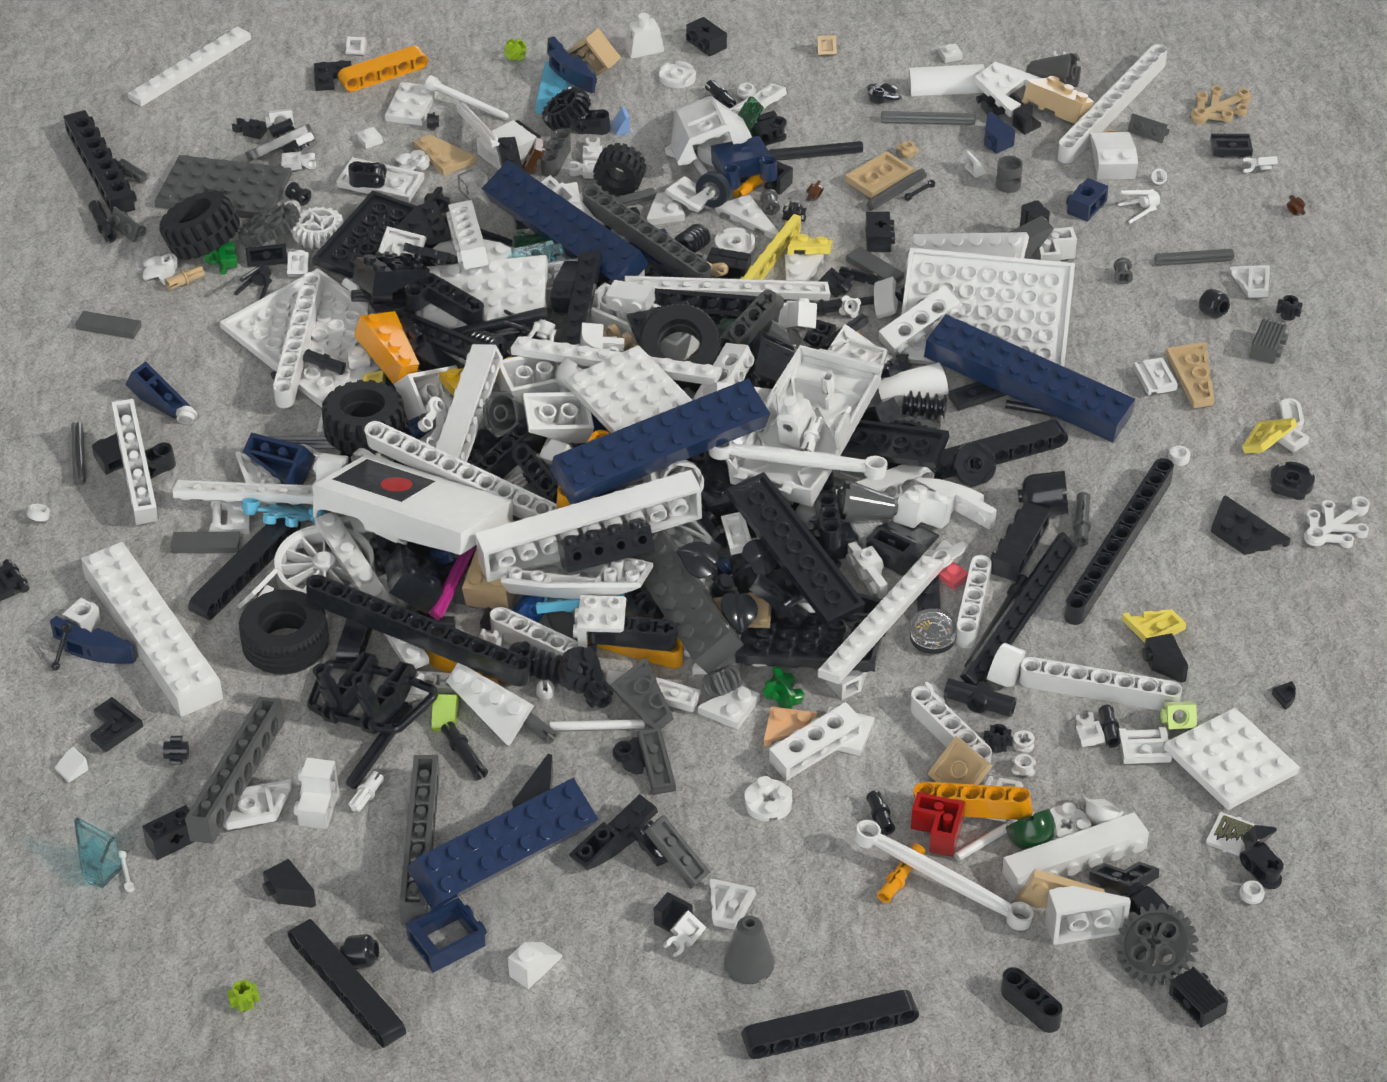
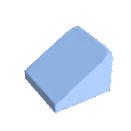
(621, 123)

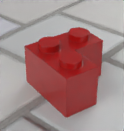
(941, 818)

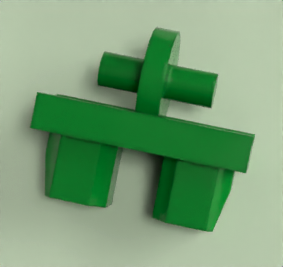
(224, 256)
(781, 689)

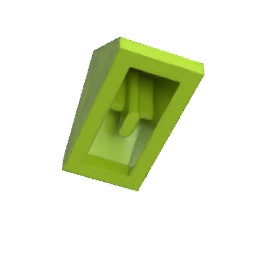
(445, 710)

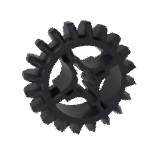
(566, 108)

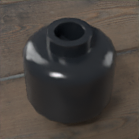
(1214, 303)
(360, 950)

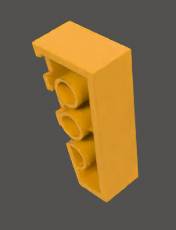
(387, 344)

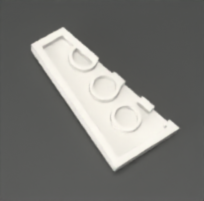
(493, 704)

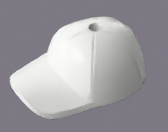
(1101, 810)

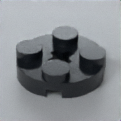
(986, 463)
(1282, 484)
(588, 661)

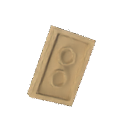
(878, 174)

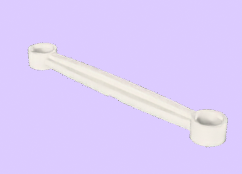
(873, 467)
(944, 875)

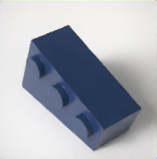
(280, 458)

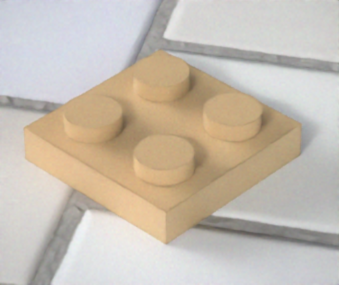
(960, 765)

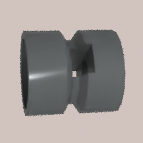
(1009, 174)

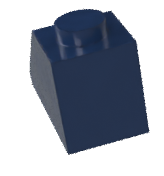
(998, 134)

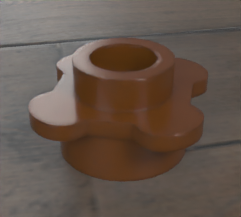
(814, 190)
(1296, 205)

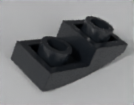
(820, 333)

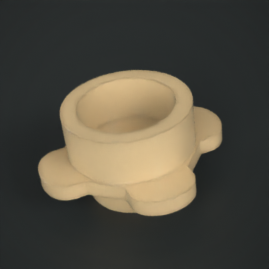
(907, 149)

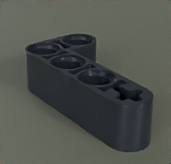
(446, 297)
(641, 634)

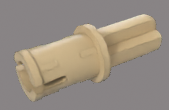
(184, 277)

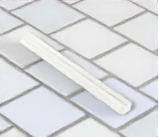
(484, 132)

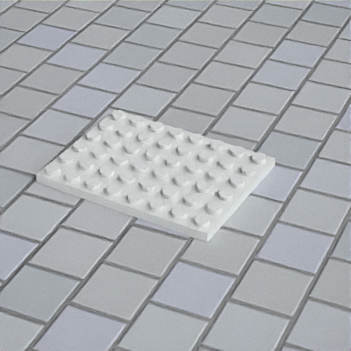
(1001, 295)
(266, 322)

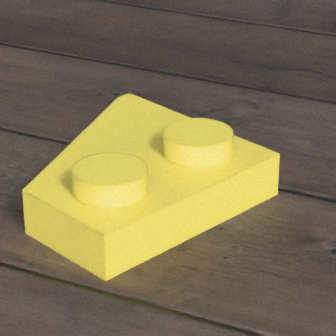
(809, 245)
(1267, 433)
(1154, 623)

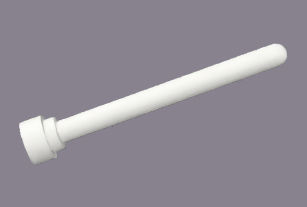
(433, 84)

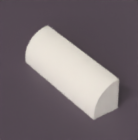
(944, 80)
(923, 379)

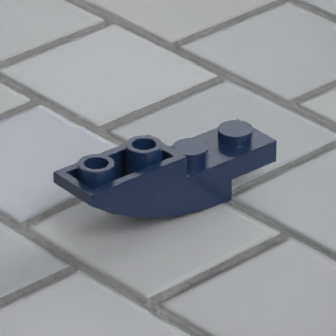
(570, 68)
(94, 646)

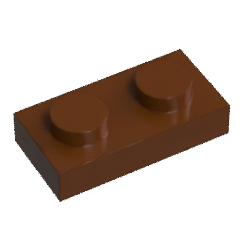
(535, 152)

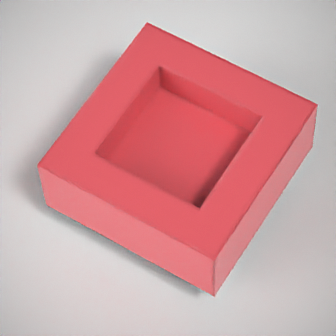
(953, 575)

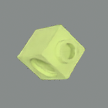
(1189, 717)

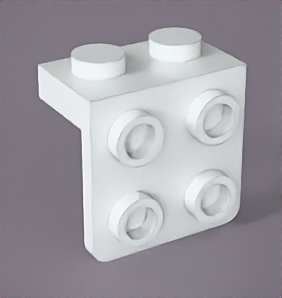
(598, 615)

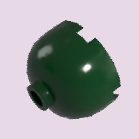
(1032, 830)

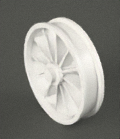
(319, 563)

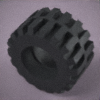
(625, 159)

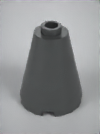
(1060, 66)
(503, 412)
(863, 504)
(749, 952)

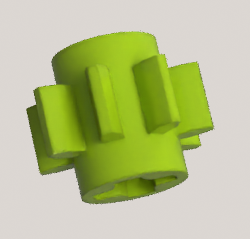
(515, 49)
(243, 995)

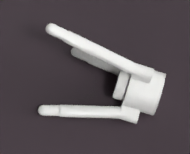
(1149, 200)
(544, 330)

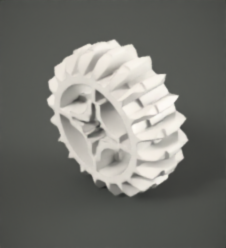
(316, 227)

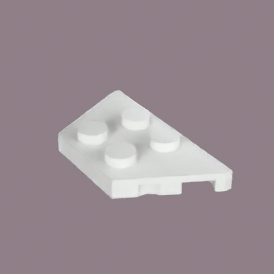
(259, 804)

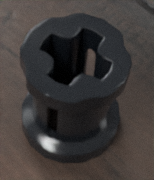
(299, 192)

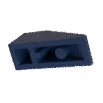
(154, 390)

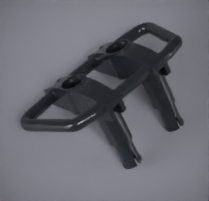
(355, 689)

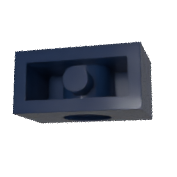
(1087, 199)

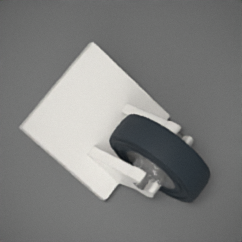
(710, 190)

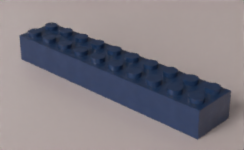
(562, 222)
(1029, 378)
(659, 441)

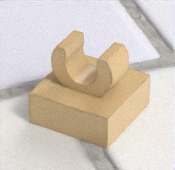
(826, 44)

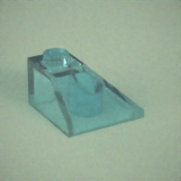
(97, 854)

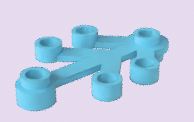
(279, 510)

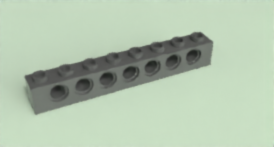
(235, 770)
(419, 831)

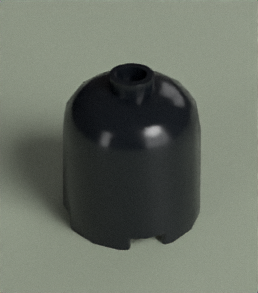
(1045, 491)

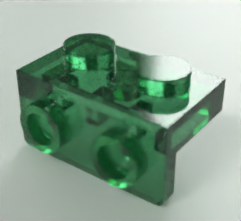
(750, 112)

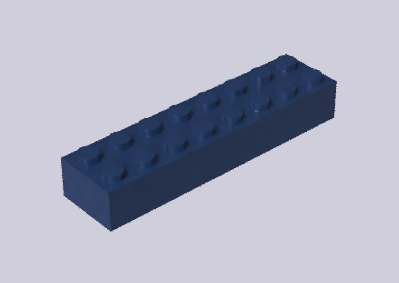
(502, 843)

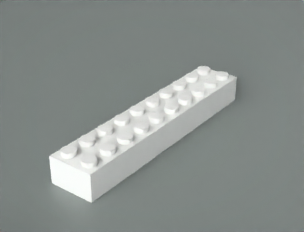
(534, 540)
(152, 629)

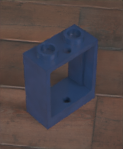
(438, 918)

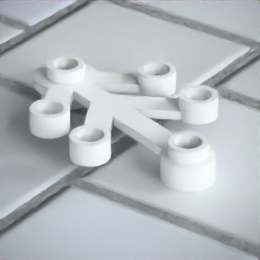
(436, 410)
(1319, 535)

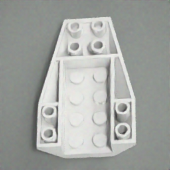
(703, 121)
(600, 580)

